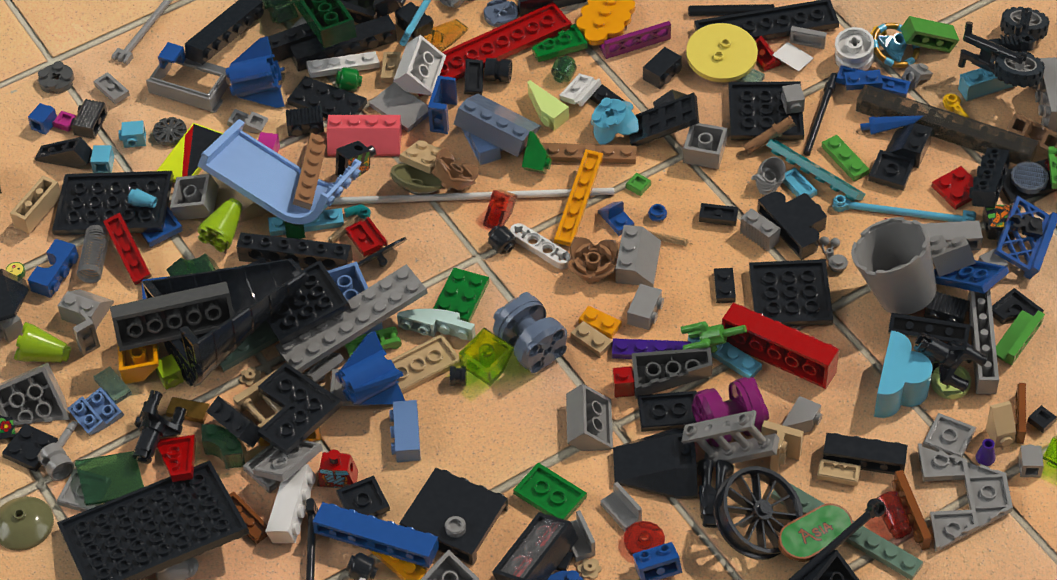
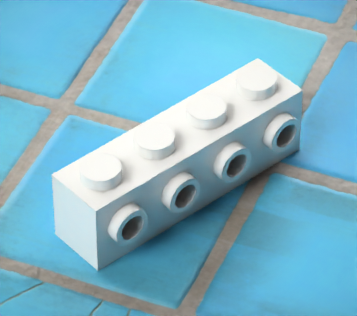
(290, 506)

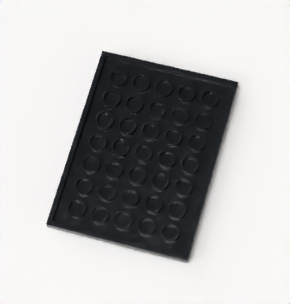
(153, 527)

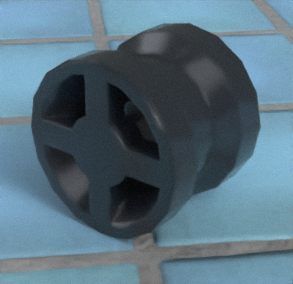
(458, 375)

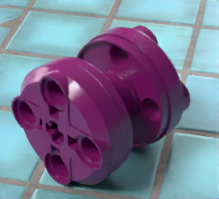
(743, 397)

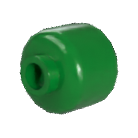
(348, 79)

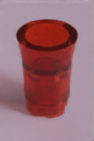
(895, 516)

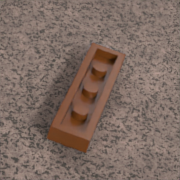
(920, 530)

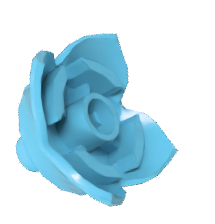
(613, 117)

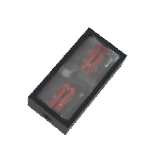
(537, 549)

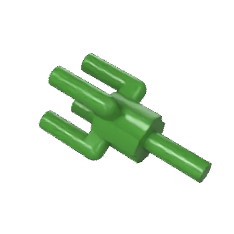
(710, 335)

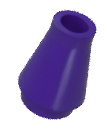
(986, 453)

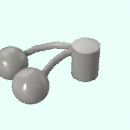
(835, 242)

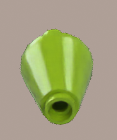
(221, 225)
(40, 346)

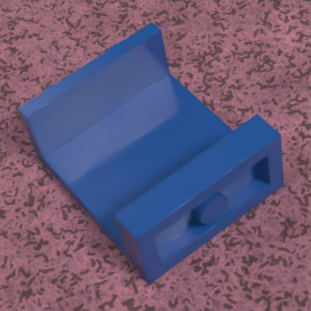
(446, 93)

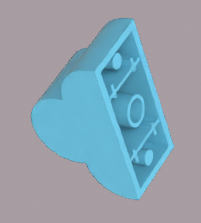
(903, 378)

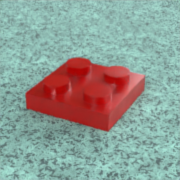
(954, 187)

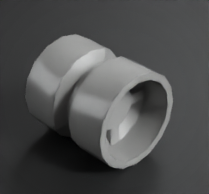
(56, 461)

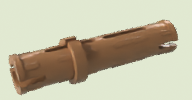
(771, 133)

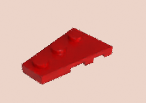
(178, 456)

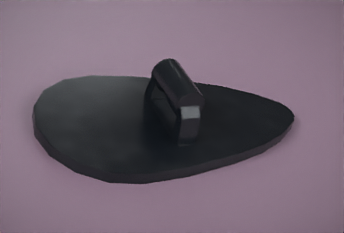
(379, 254)

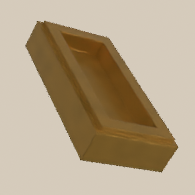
(195, 410)

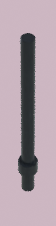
(828, 90)

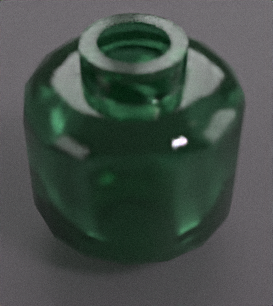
(563, 69)

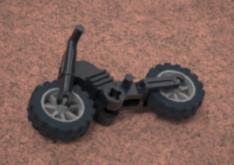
(1010, 52)

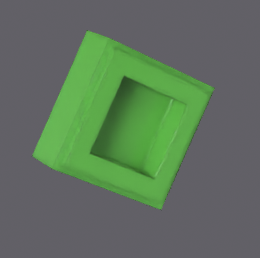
(638, 184)

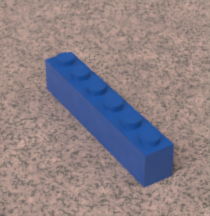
(376, 534)

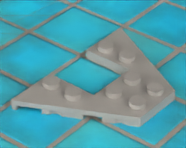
(985, 489)

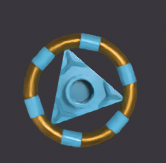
(894, 46)

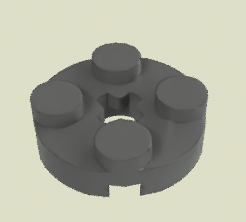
(58, 69)

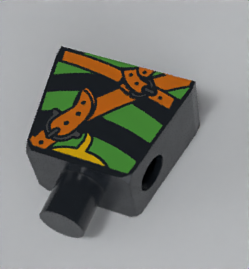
(347, 154)
(994, 221)

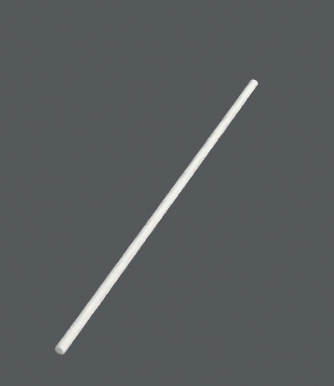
(461, 196)

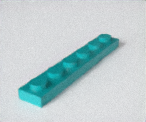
(820, 173)

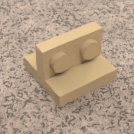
(789, 443)

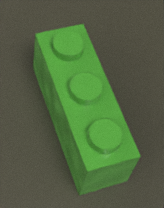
(929, 34)

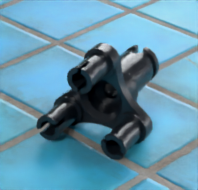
(949, 358)
(155, 427)

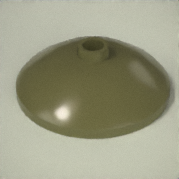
(415, 180)
(28, 529)

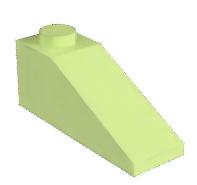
(549, 109)

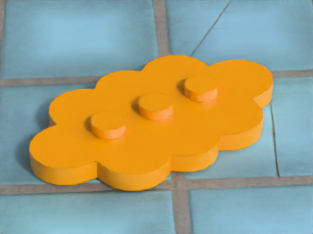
(604, 19)

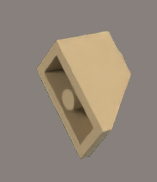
(1001, 424)

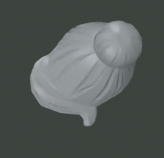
(770, 175)
(179, 571)

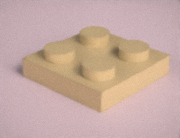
(421, 156)

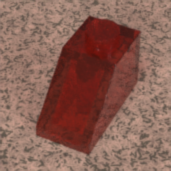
(499, 208)

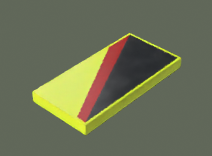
(188, 151)

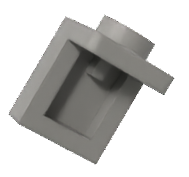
(915, 73)

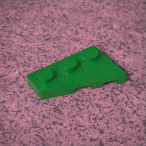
(563, 44)

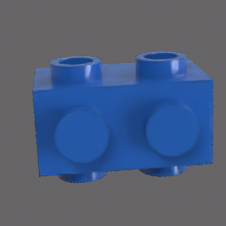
(657, 562)

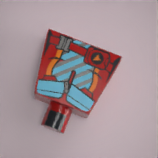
(337, 470)

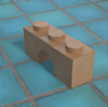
(1031, 129)

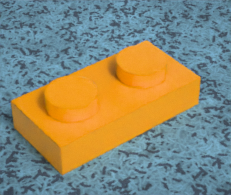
(601, 321)

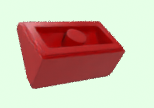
(765, 55)

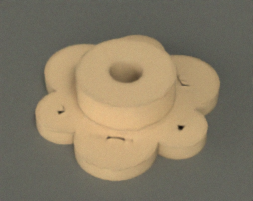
(250, 376)
(591, 572)

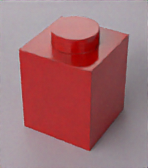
(623, 382)

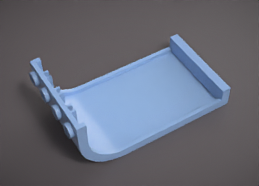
(268, 176)

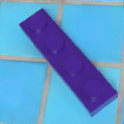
(625, 347)

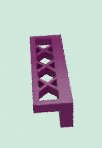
(636, 40)

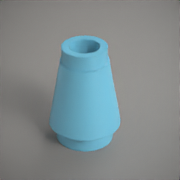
(141, 199)

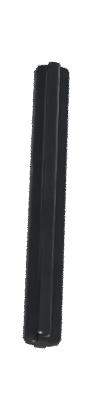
(716, 10)

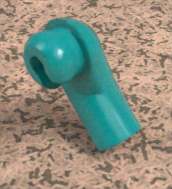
(358, 210)

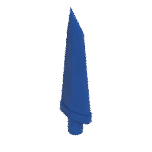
(882, 124)

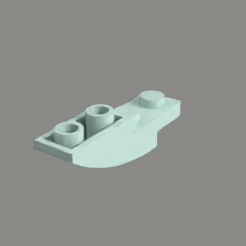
(433, 320)

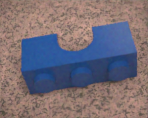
(48, 280)

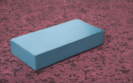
(798, 183)

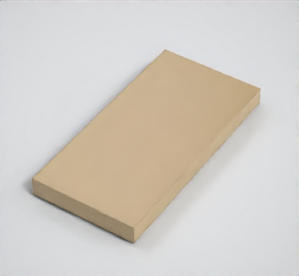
(425, 363)

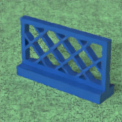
(1034, 256)

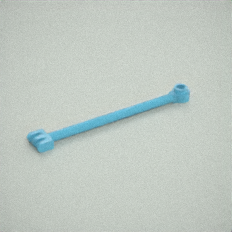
(409, 30)
(841, 204)

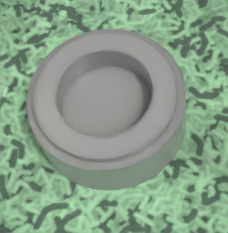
(455, 526)

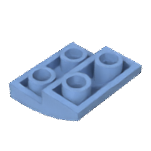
(95, 412)

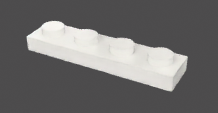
(330, 66)

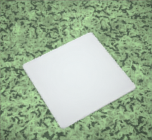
(793, 56)

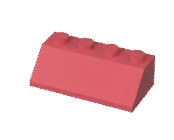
(380, 131)

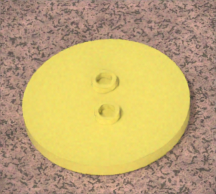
(721, 52)

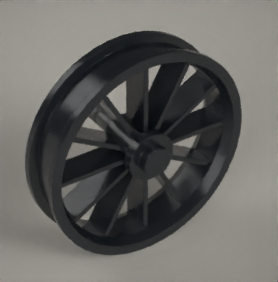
(756, 509)

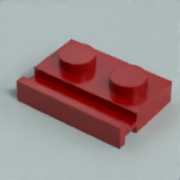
(366, 237)

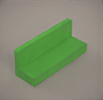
(1018, 336)

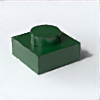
(294, 230)

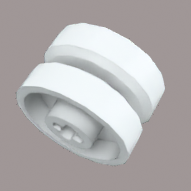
(854, 48)

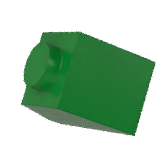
(536, 156)

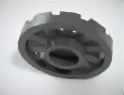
(169, 131)

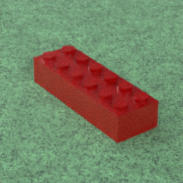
(782, 346)

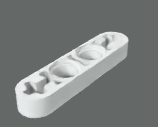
(542, 243)

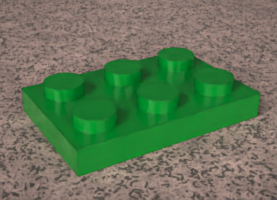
(462, 293)
(549, 492)

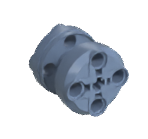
(534, 337)

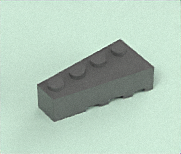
(669, 369)

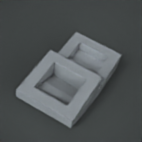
(253, 123)

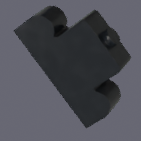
(798, 219)

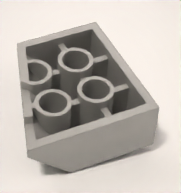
(33, 397)

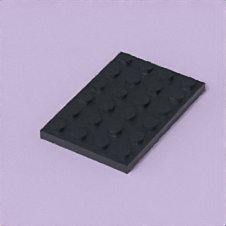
(95, 197)

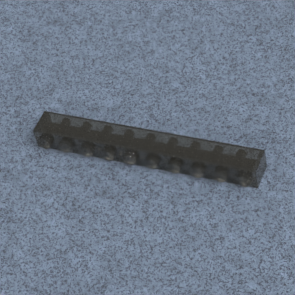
(947, 125)

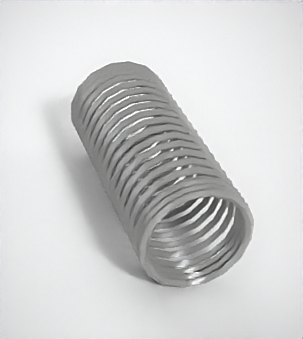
(93, 254)

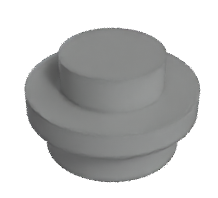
(838, 263)

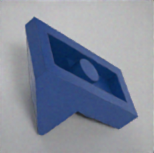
(615, 216)

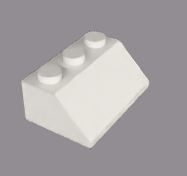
(419, 67)

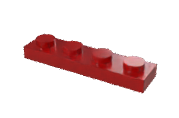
(127, 248)

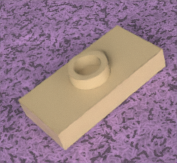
(838, 472)

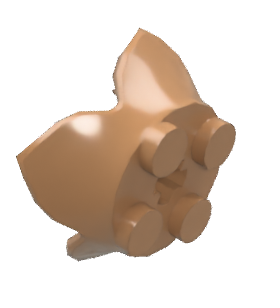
(451, 174)
(592, 261)

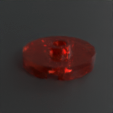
(639, 530)

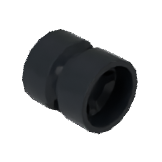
(498, 70)

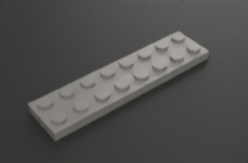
(366, 311)

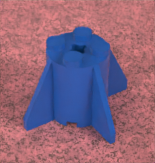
(256, 75)
(369, 375)

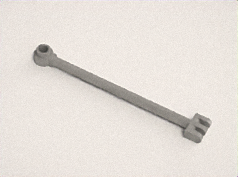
(125, 55)

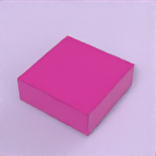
(63, 121)

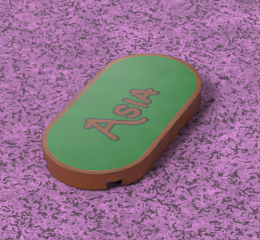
(813, 531)

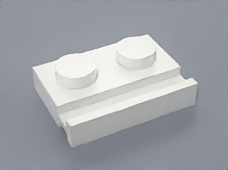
(580, 89)

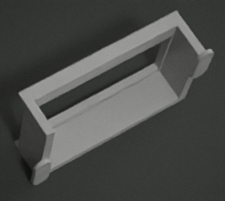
(209, 102)

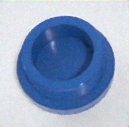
(657, 212)

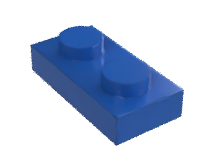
(858, 79)

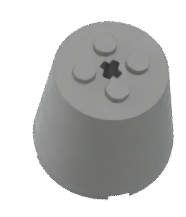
(897, 264)

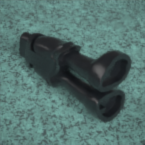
(706, 491)

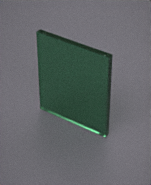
(108, 477)

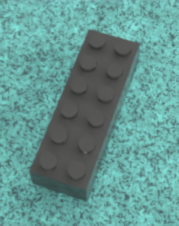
(161, 316)

